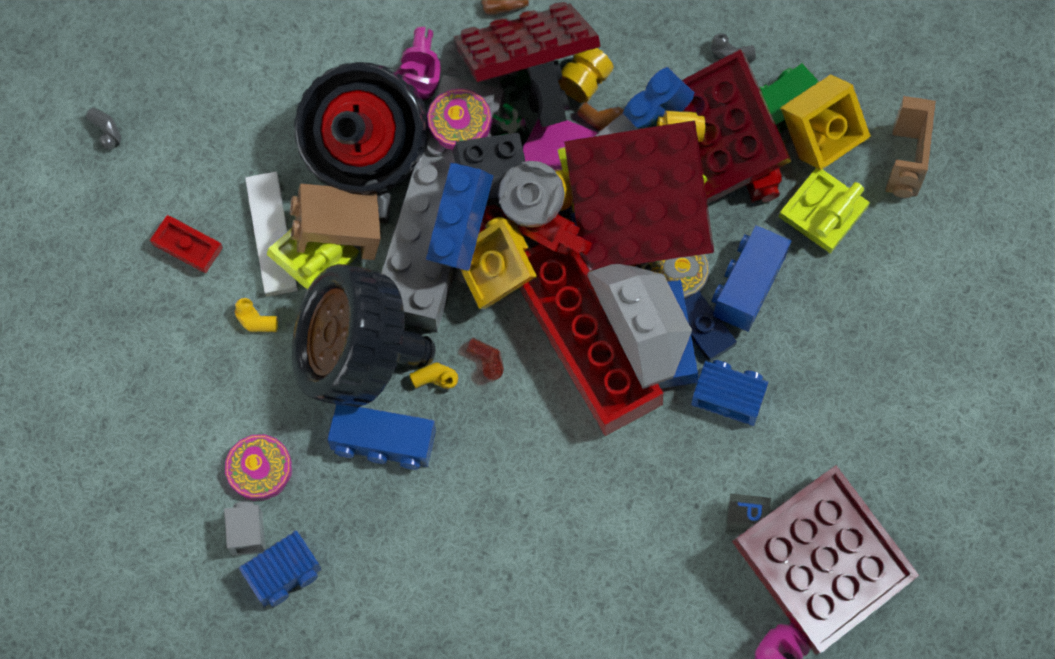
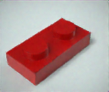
(186, 244)

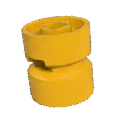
(584, 74)

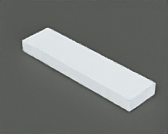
(269, 226)

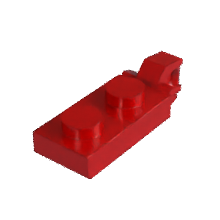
(558, 235)

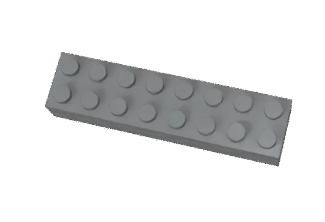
(420, 281)

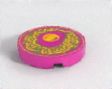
(458, 117)
(258, 467)

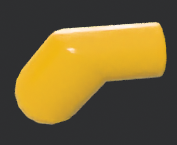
(251, 319)
(436, 374)

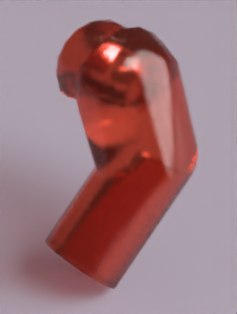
(490, 357)

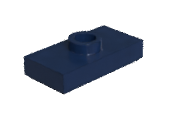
(707, 331)

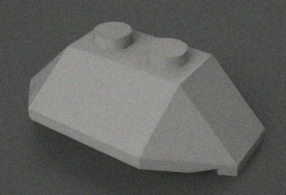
(644, 319)

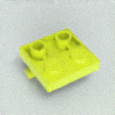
(825, 209)
(316, 257)

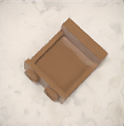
(335, 218)

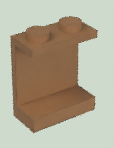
(912, 121)

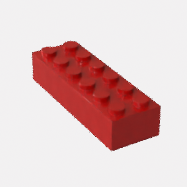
(585, 339)

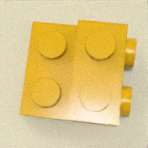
(498, 263)

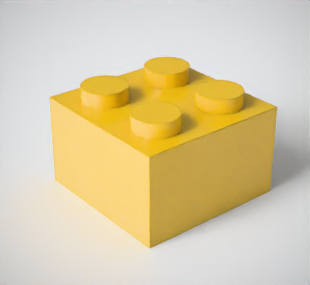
(825, 122)

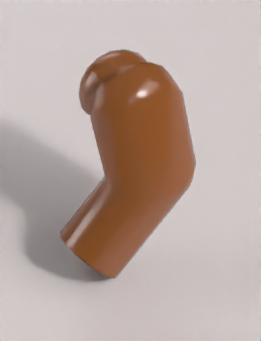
(495, 7)
(599, 119)

